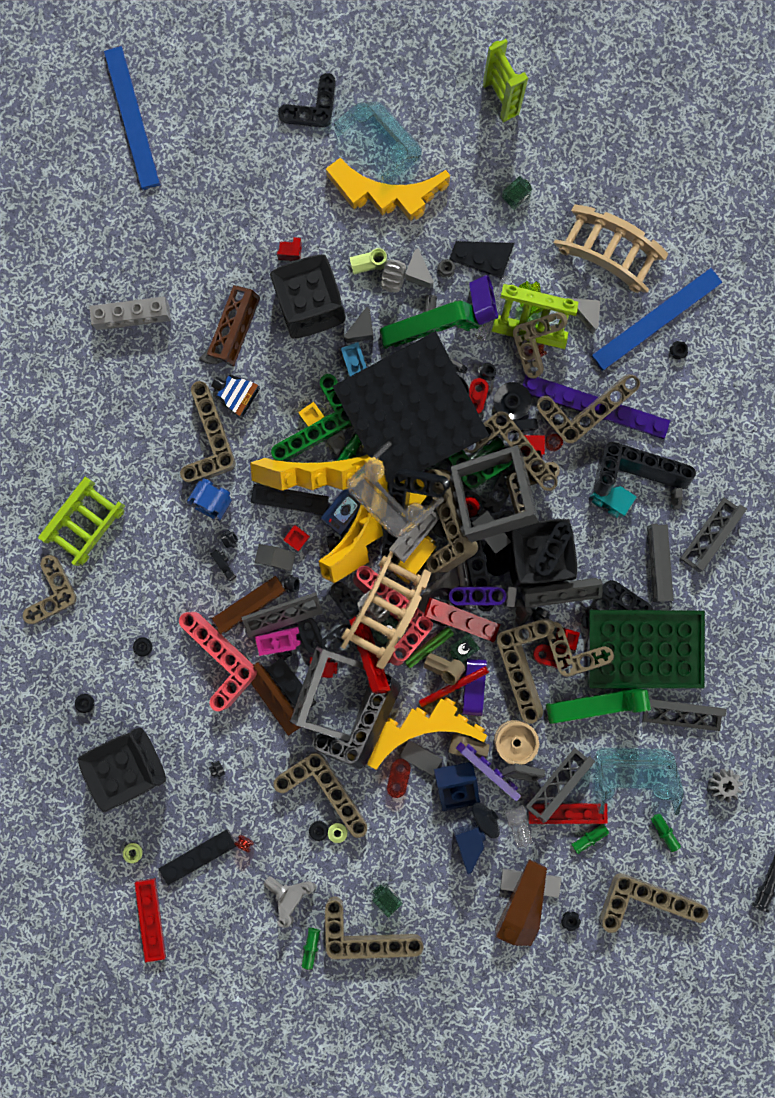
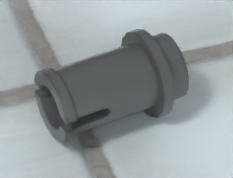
(430, 303)

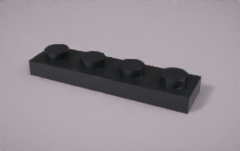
(289, 499)
(197, 857)

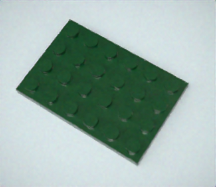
(648, 648)

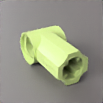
(366, 261)

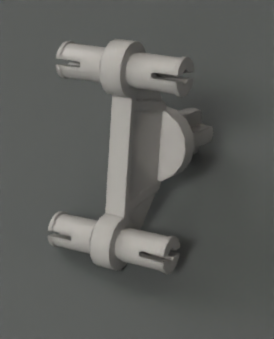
(288, 898)

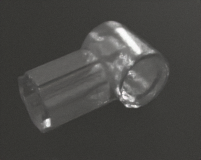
(518, 821)

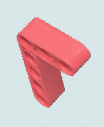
(413, 628)
(222, 658)

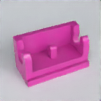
(277, 641)

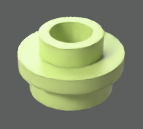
(337, 826)
(126, 853)

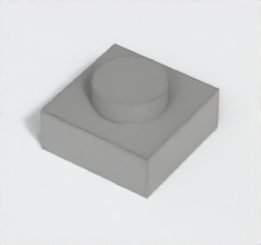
(510, 597)

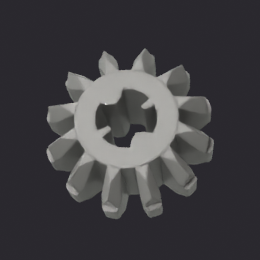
(393, 276)
(373, 611)
(728, 778)

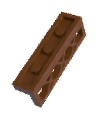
(238, 325)
(249, 604)
(273, 698)

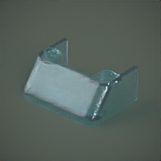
(405, 149)
(637, 770)

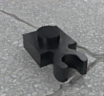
(221, 560)

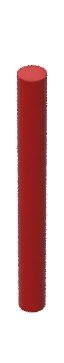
(450, 688)

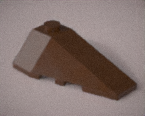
(524, 909)

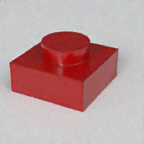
(296, 538)

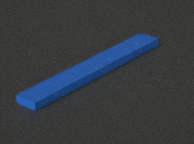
(132, 118)
(656, 319)

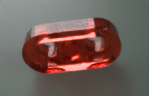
(398, 777)

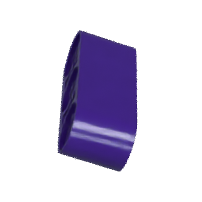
(483, 300)
(487, 596)
(474, 691)

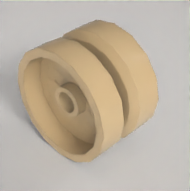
(508, 733)

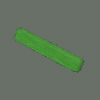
(430, 646)

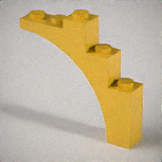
(385, 197)
(311, 476)
(424, 549)
(352, 550)
(416, 724)

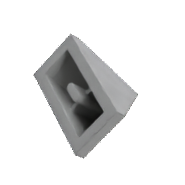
(418, 272)
(588, 313)

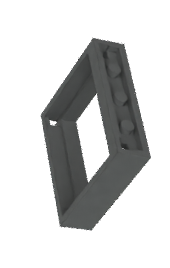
(505, 524)
(309, 689)

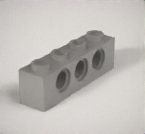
(130, 313)

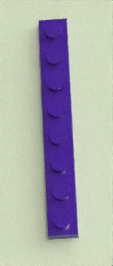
(580, 400)

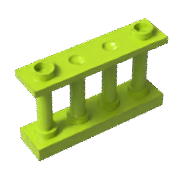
(506, 84)
(506, 325)
(72, 504)

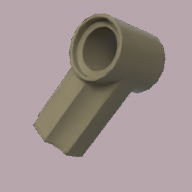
(449, 671)
(481, 747)

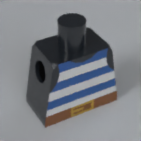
(236, 393)

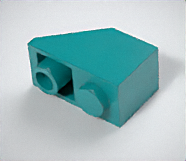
(616, 502)

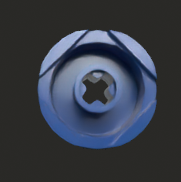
(210, 499)

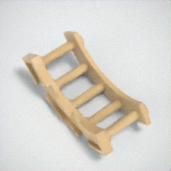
(621, 228)
(404, 614)

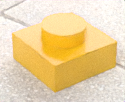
(311, 414)

